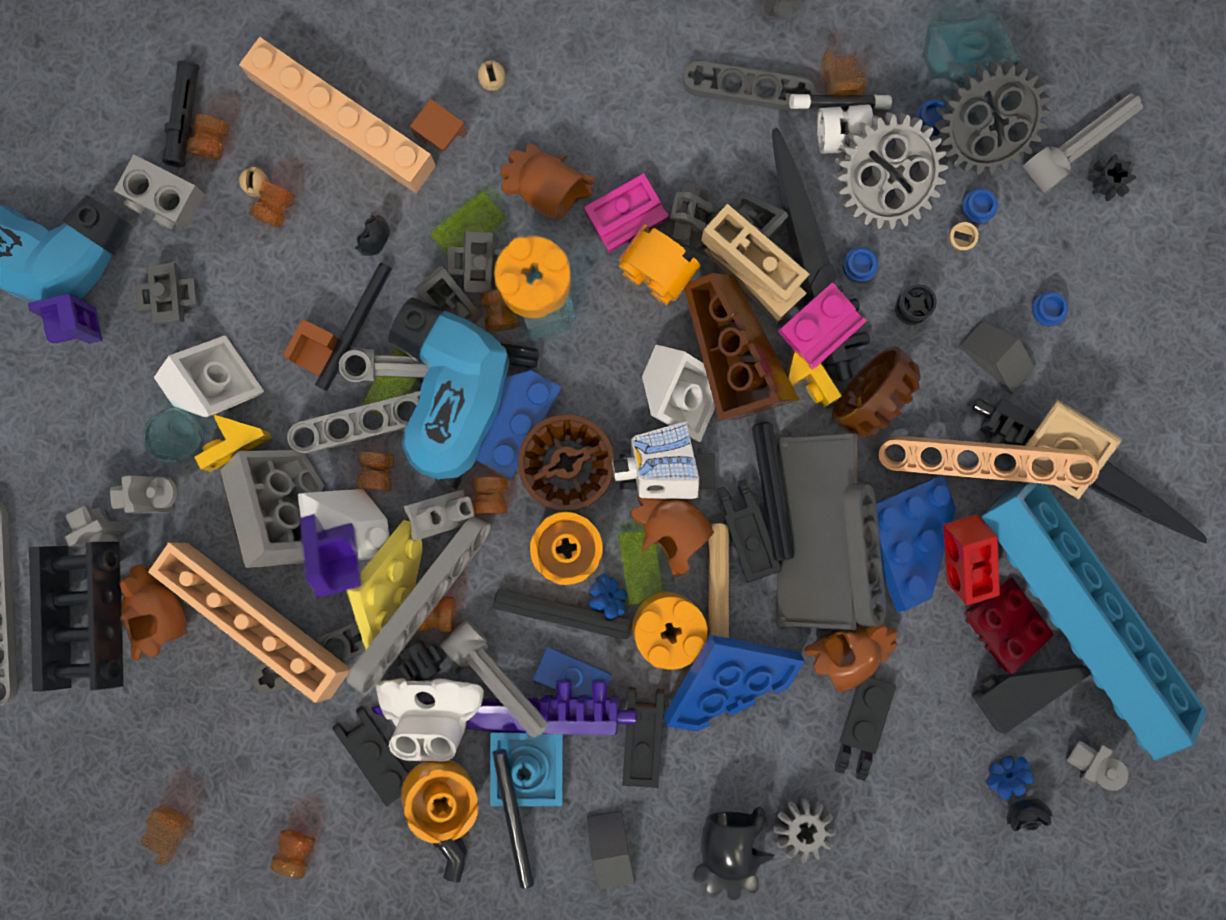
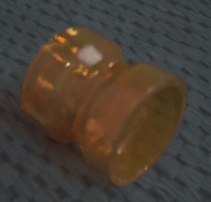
(208, 136)
(271, 204)
(499, 315)
(375, 479)
(489, 503)
(441, 616)
(292, 853)

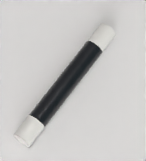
(816, 101)

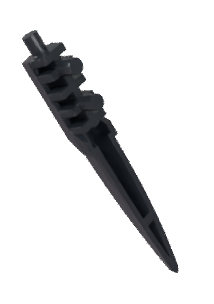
(810, 250)
(1016, 427)

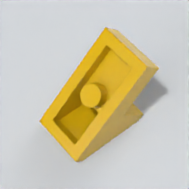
(820, 384)
(238, 438)

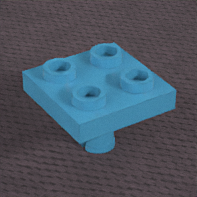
(534, 767)

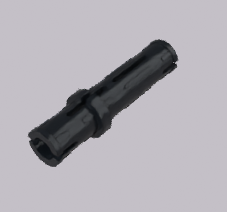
(178, 127)

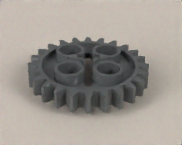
(1022, 106)

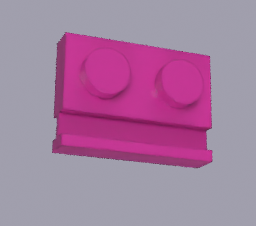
(624, 211)
(822, 326)

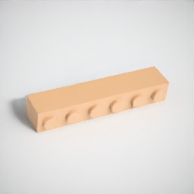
(338, 115)
(250, 621)

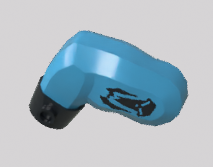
(58, 261)
(458, 390)

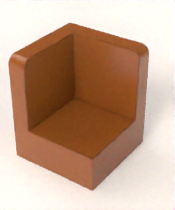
(437, 126)
(310, 347)

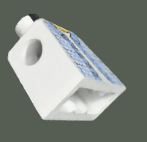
(661, 464)

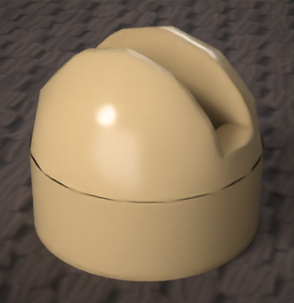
(498, 71)
(258, 177)
(964, 228)

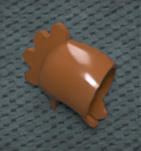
(544, 181)
(674, 526)
(150, 613)
(852, 654)

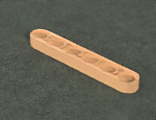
(986, 466)

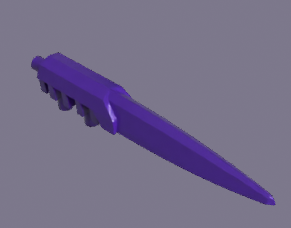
(563, 714)

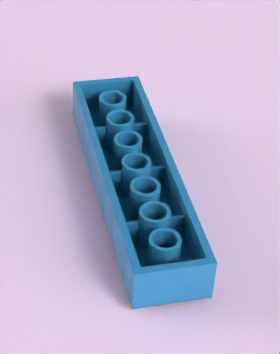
(1097, 619)

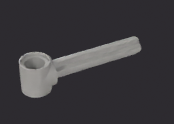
(1054, 163)
(381, 366)
(468, 648)

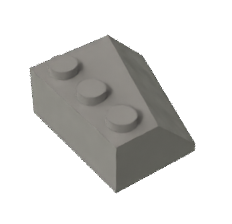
(265, 504)

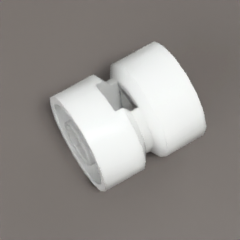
(830, 129)

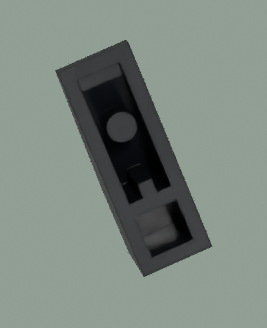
(1016, 697)

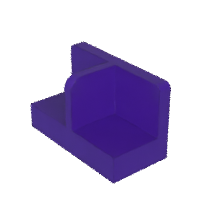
(68, 319)
(330, 556)

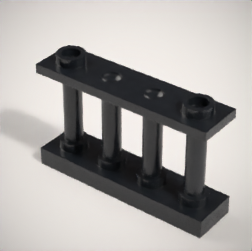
(51, 617)

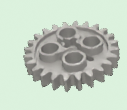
(912, 145)

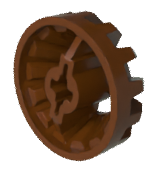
(877, 393)
(536, 476)

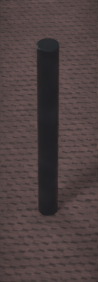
(353, 326)
(513, 818)

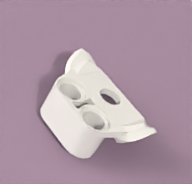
(428, 730)

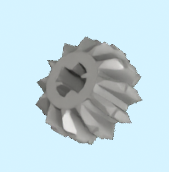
(817, 831)

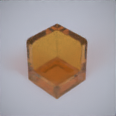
(841, 75)
(165, 832)

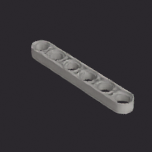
(355, 420)
(418, 605)
(7, 638)

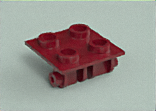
(1009, 626)

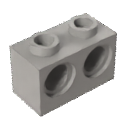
(161, 190)

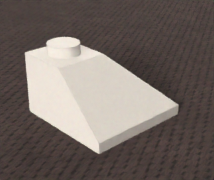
(207, 378)
(678, 390)
(346, 507)

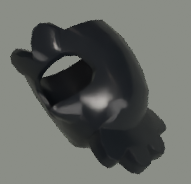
(729, 852)

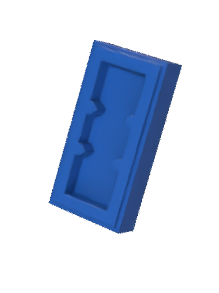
(560, 666)

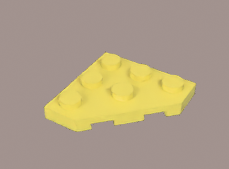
(386, 582)

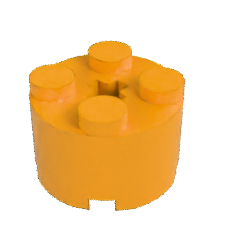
(524, 258)
(658, 263)
(550, 536)
(687, 639)
(445, 818)

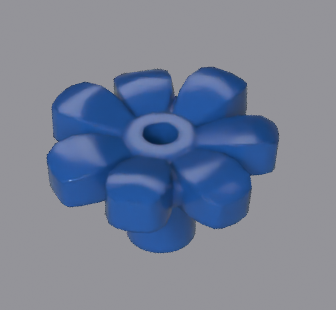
(607, 596)
(1010, 777)

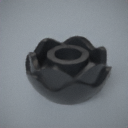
(373, 237)
(1029, 814)

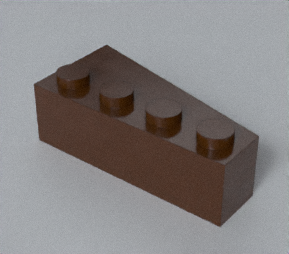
(735, 350)

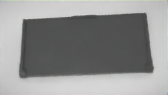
(816, 583)

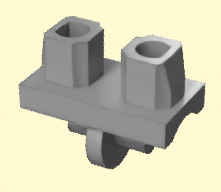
(144, 494)
(439, 514)
(91, 527)
(1098, 767)

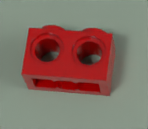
(971, 559)

